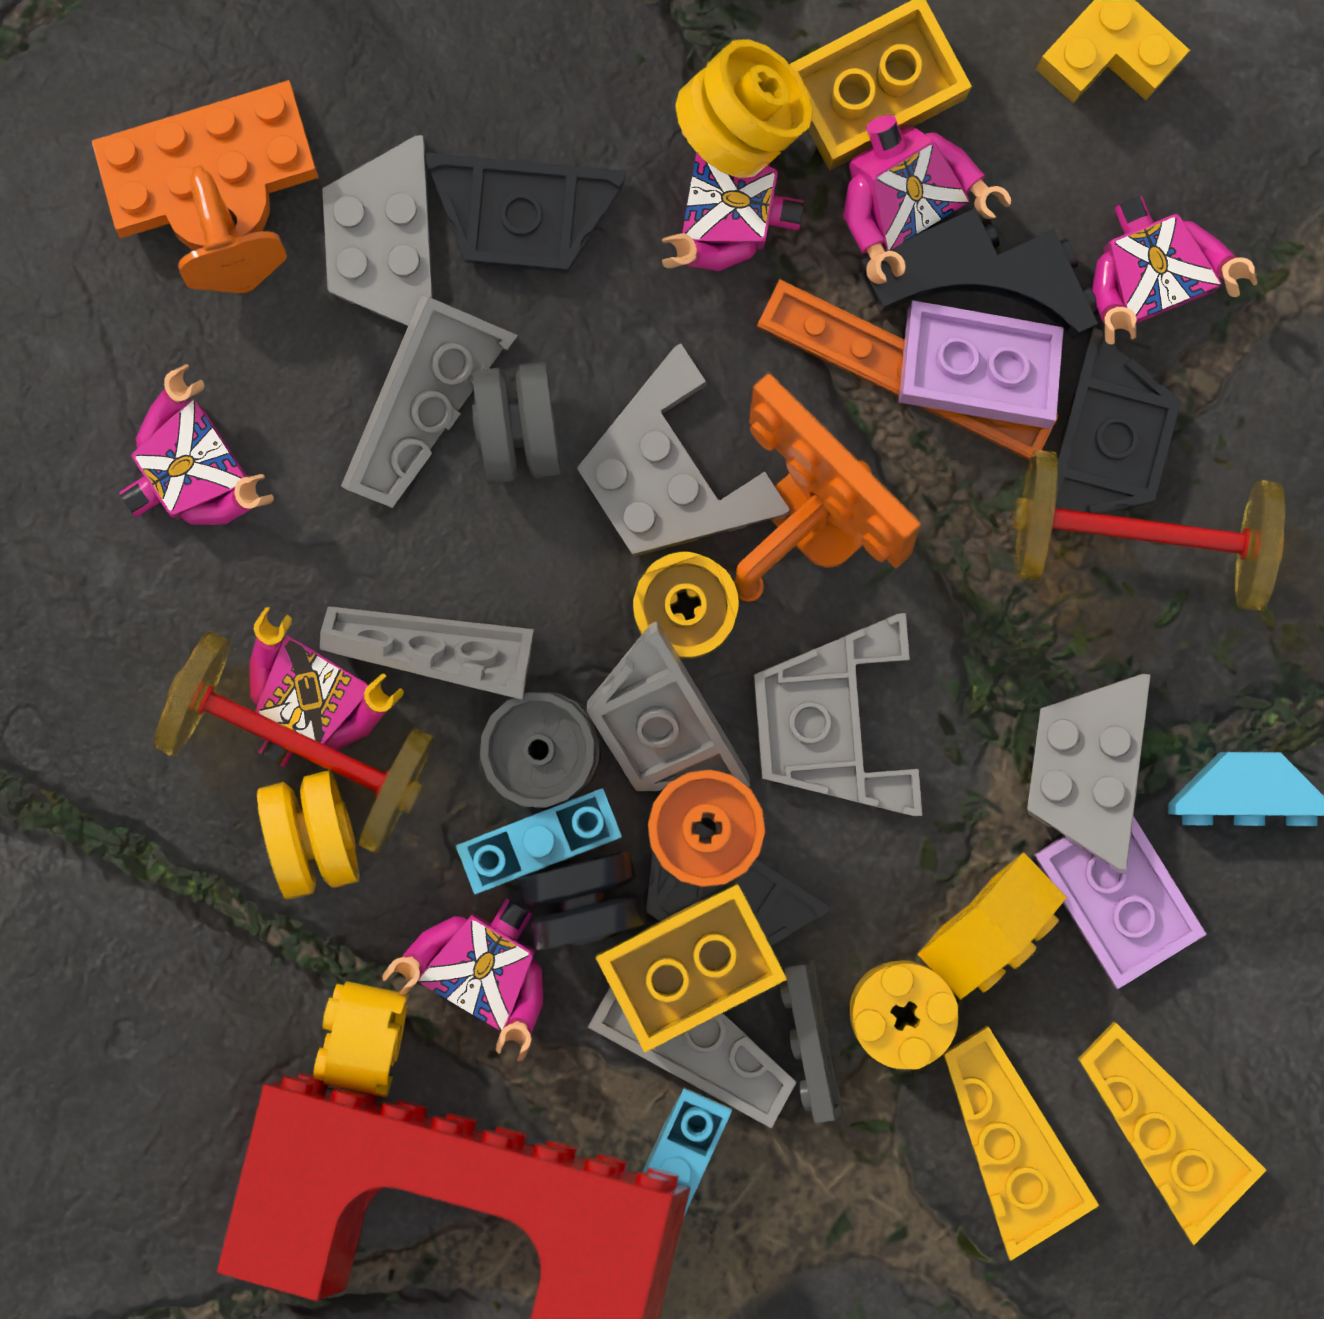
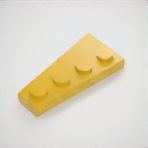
(1175, 1138)
(1018, 1154)

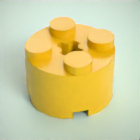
(699, 579)
(363, 1038)
(909, 1044)

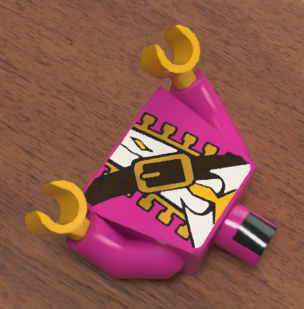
(310, 692)

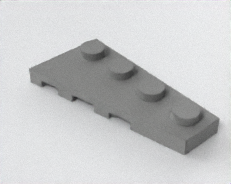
(421, 396)
(449, 650)
(710, 1057)

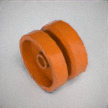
(736, 836)

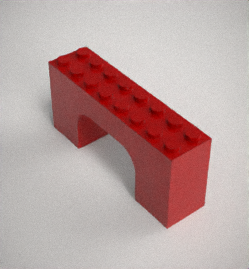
(326, 1154)

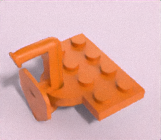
(204, 172)
(829, 494)

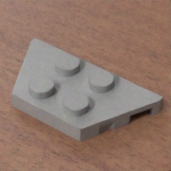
(381, 233)
(659, 718)
(1090, 767)

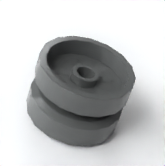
(515, 423)
(572, 745)

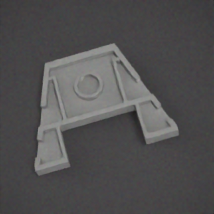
(651, 481)
(813, 720)

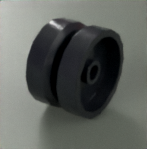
(584, 906)

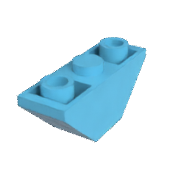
(1249, 789)
(538, 841)
(689, 1138)

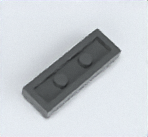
(811, 1042)

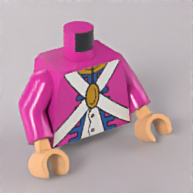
(906, 187)
(729, 217)
(1159, 268)
(188, 462)
(481, 970)

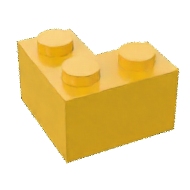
(1116, 37)
(995, 928)

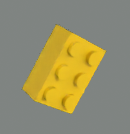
(883, 68)
(690, 967)

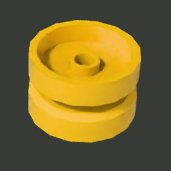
(743, 108)
(299, 837)

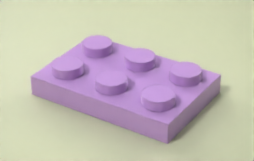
(981, 364)
(1125, 918)

